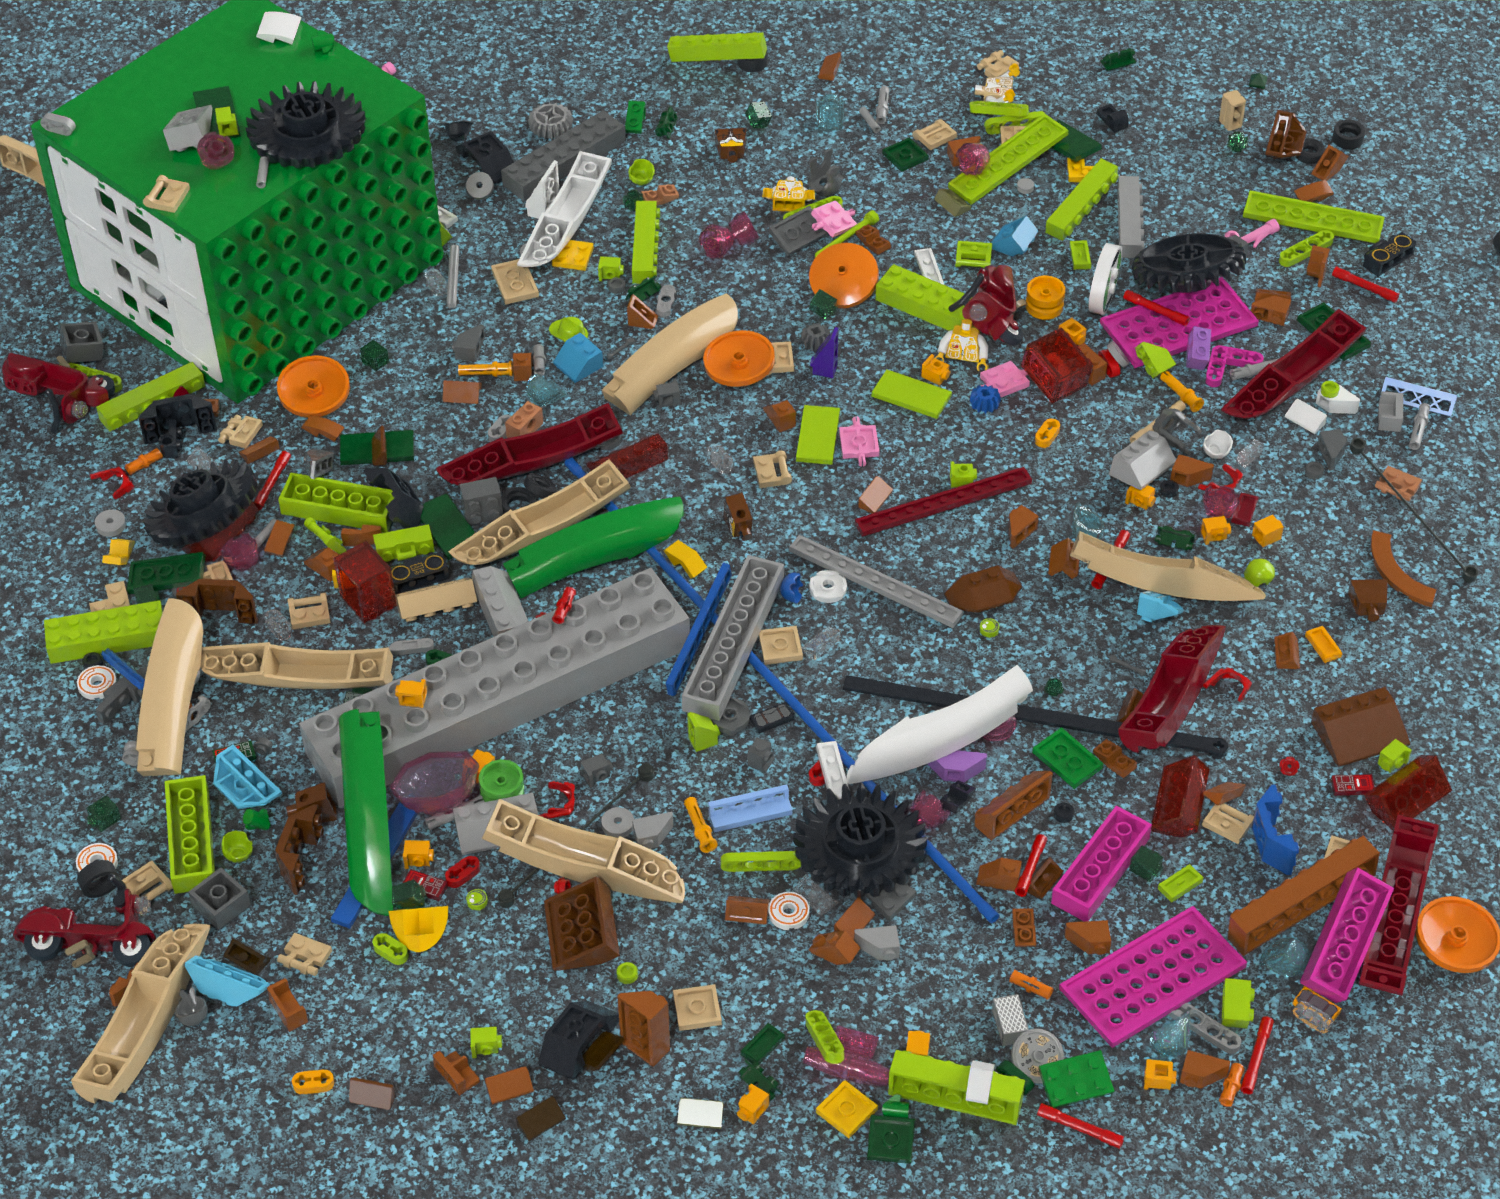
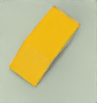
(119, 551)
(689, 559)

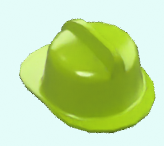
(567, 328)

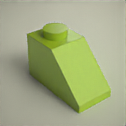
(701, 731)

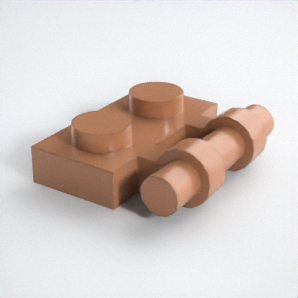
(1403, 482)

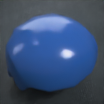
(790, 587)

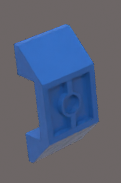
(1274, 850)

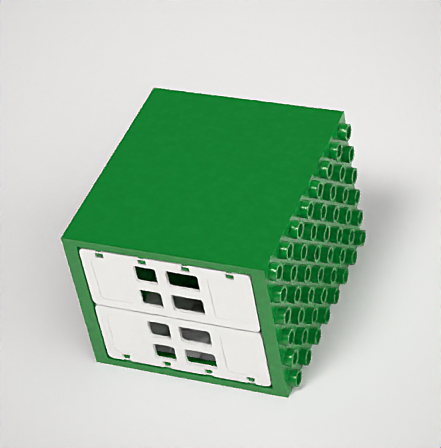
(241, 266)

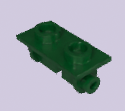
(1115, 61)
(667, 123)
(647, 286)
(1168, 534)
(753, 1074)

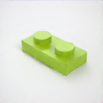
(1080, 254)
(1180, 883)

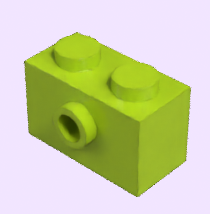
(1236, 1003)

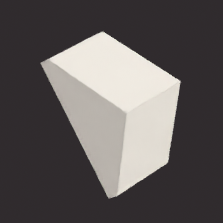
(979, 1082)

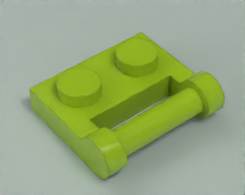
(973, 250)
(324, 534)

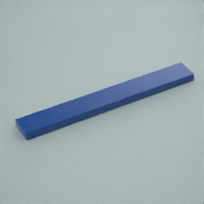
(698, 629)
(398, 826)

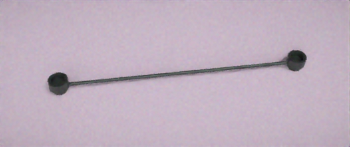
(1469, 572)
(645, 773)

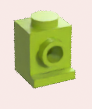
(226, 121)
(610, 268)
(961, 474)
(1394, 756)
(485, 1041)

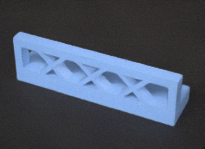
(1423, 391)
(750, 810)

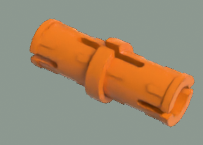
(143, 461)
(1019, 978)
(1231, 1084)

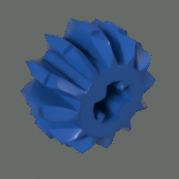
(985, 398)

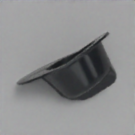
(457, 130)

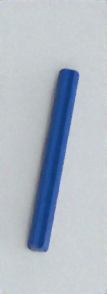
(123, 668)

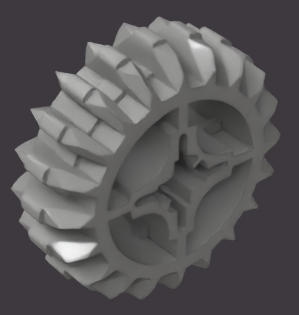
(550, 120)

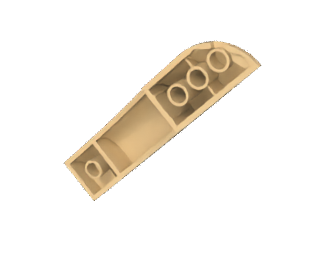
(20, 158)
(670, 352)
(533, 522)
(1167, 576)
(297, 667)
(169, 689)
(583, 854)
(140, 1015)

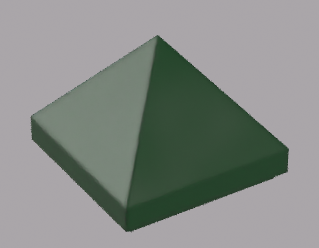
(1258, 80)

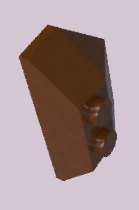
(1286, 136)
(984, 589)

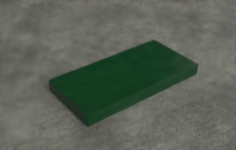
(218, 98)
(1076, 144)
(1317, 316)
(358, 447)
(445, 523)
(166, 571)

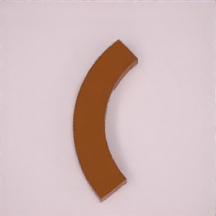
(1394, 574)

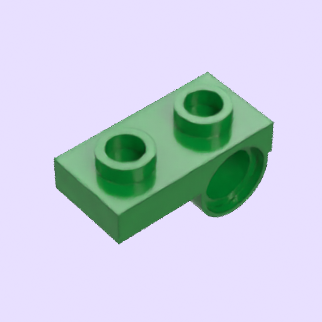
(635, 116)

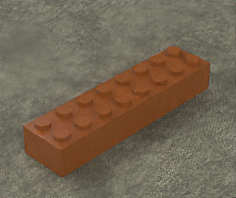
(1299, 896)

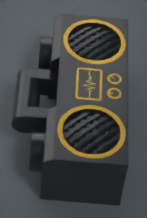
(1386, 255)
(419, 572)

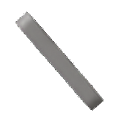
(1207, 1023)

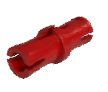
(564, 605)

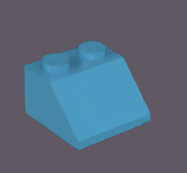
(1015, 237)
(579, 358)

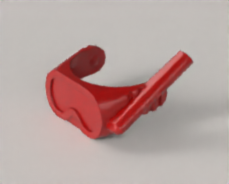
(1236, 476)
(126, 485)
(1229, 673)
(568, 789)

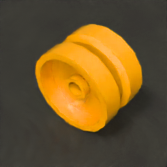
(1045, 297)

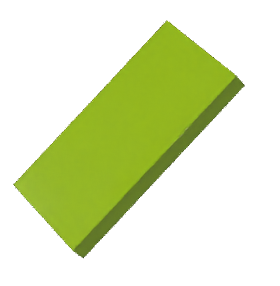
(911, 394)
(818, 434)

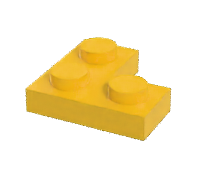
(1077, 170)

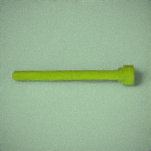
(870, 218)

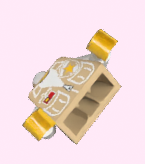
(999, 88)

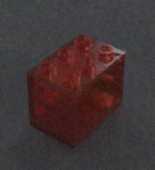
(1057, 365)
(365, 581)

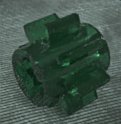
(1237, 141)
(631, 198)

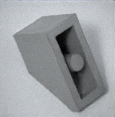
(652, 829)
(879, 942)

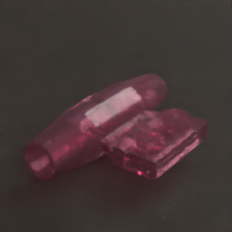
(857, 1062)

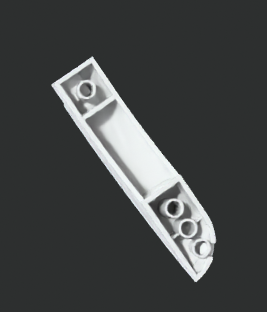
(566, 211)
(942, 732)

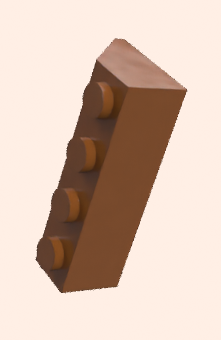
(1014, 804)
(644, 1024)

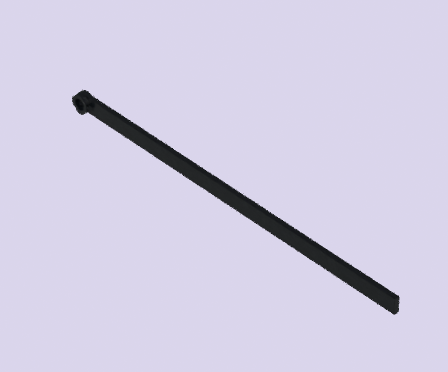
(1028, 714)

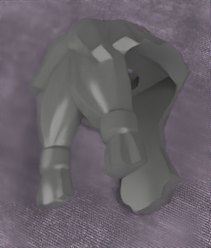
(823, 174)
(1168, 422)

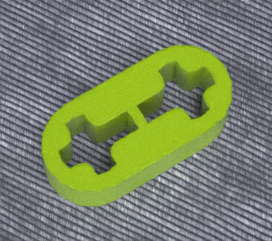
(388, 951)

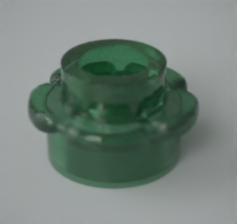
(1054, 687)

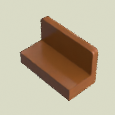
(461, 391)
(1062, 561)
(747, 909)

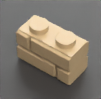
(1232, 110)

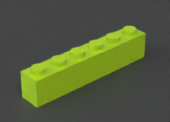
(717, 47)
(1082, 199)
(645, 241)
(132, 403)

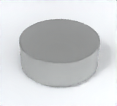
(1025, 186)

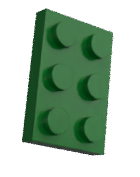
(1067, 758)
(1076, 1079)

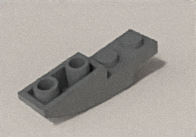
(118, 696)

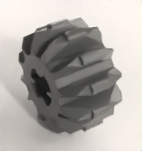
(814, 335)

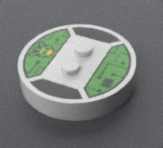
(1105, 278)

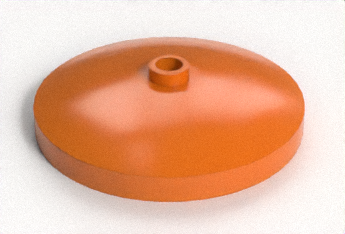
(845, 273)
(739, 358)
(313, 386)
(1458, 934)

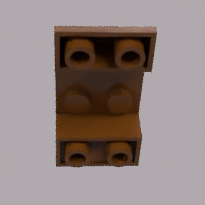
(220, 595)
(299, 828)

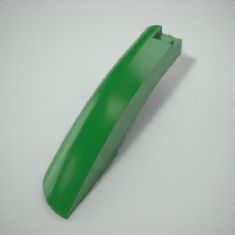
(594, 542)
(365, 810)

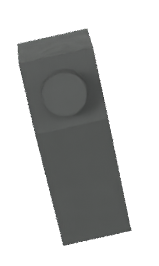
(318, 462)

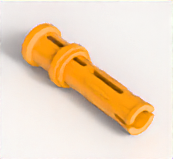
(487, 369)
(1186, 395)
(702, 831)

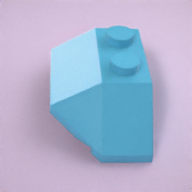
(1157, 606)
(242, 781)
(224, 981)

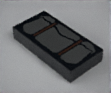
(771, 717)

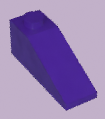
(826, 358)

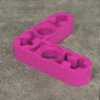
(1227, 358)

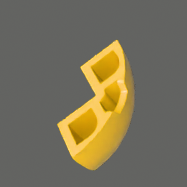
(419, 927)

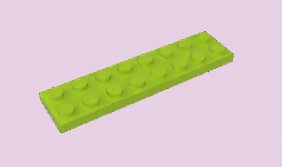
(1010, 158)
(1314, 216)

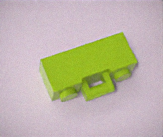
(404, 543)

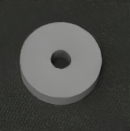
(476, 179)
(1117, 353)
(110, 523)
(615, 815)

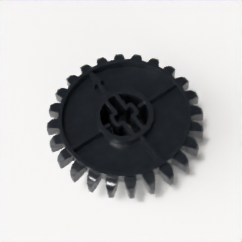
(306, 126)
(1188, 262)
(201, 504)
(879, 847)

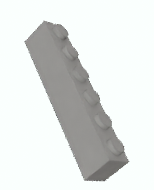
(1129, 215)

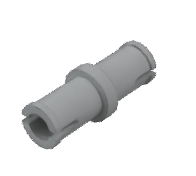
(539, 359)

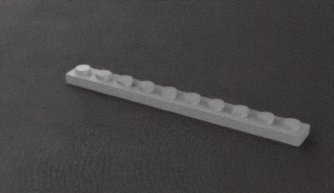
(876, 581)

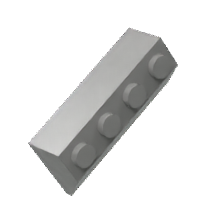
(1143, 460)
(498, 599)
(473, 820)

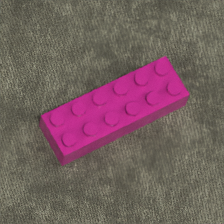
(1101, 864)
(1346, 935)

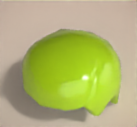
(641, 172)
(1259, 572)
(236, 846)

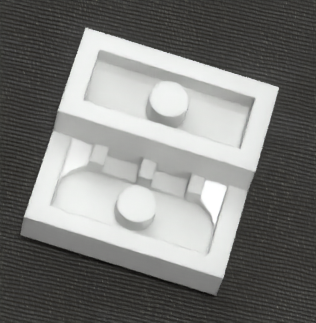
(279, 26)

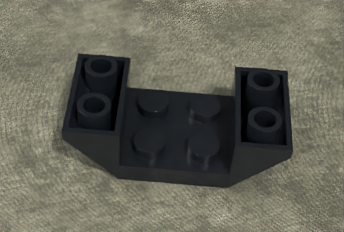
(488, 153)
(185, 409)
(405, 506)
(572, 1034)

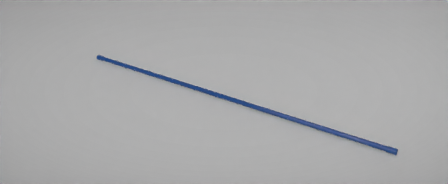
(983, 906)

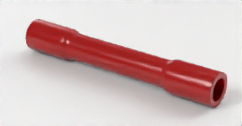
(1382, 291)
(1173, 315)
(280, 465)
(1120, 542)
(1025, 879)
(1250, 1075)
(1102, 1134)

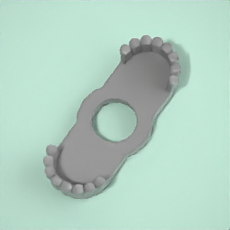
(664, 308)
(201, 707)

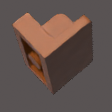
(1318, 263)
(455, 1071)

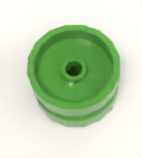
(501, 780)

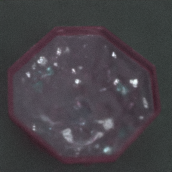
(436, 782)

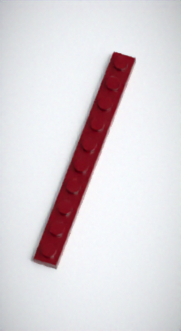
(943, 501)

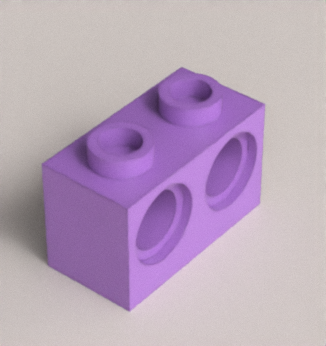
(1198, 348)

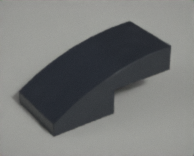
(957, 796)

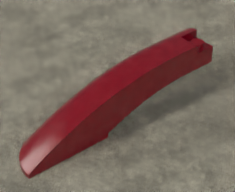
(1296, 368)
(533, 450)
(1172, 689)

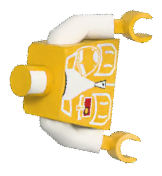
(788, 195)
(964, 344)

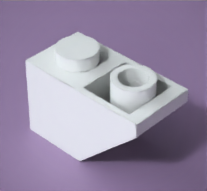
(1343, 403)

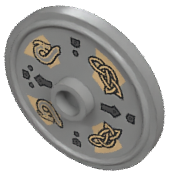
(1035, 1049)

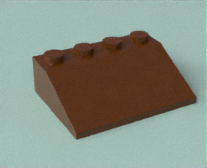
(1359, 726)
(581, 926)

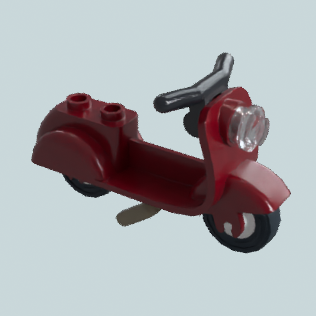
(993, 304)
(75, 389)
(50, 930)

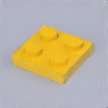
(574, 255)
(846, 1109)

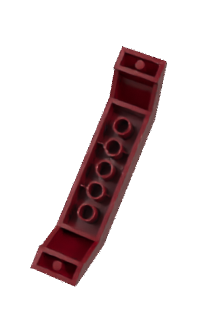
(1406, 872)

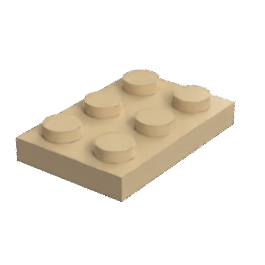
(514, 282)

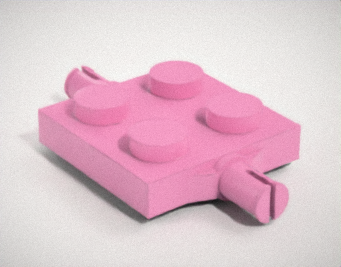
(833, 218)
(1005, 378)
(859, 441)

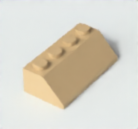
(436, 598)

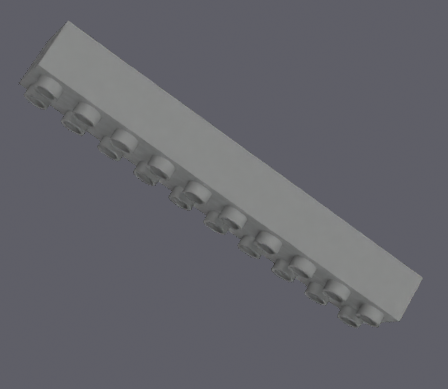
(512, 677)

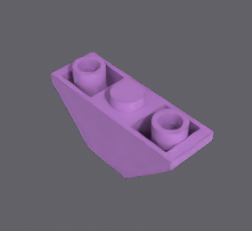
(959, 765)

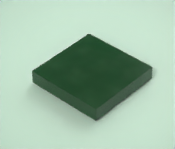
(905, 154)
(890, 1139)

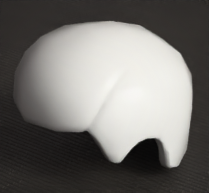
(1217, 444)

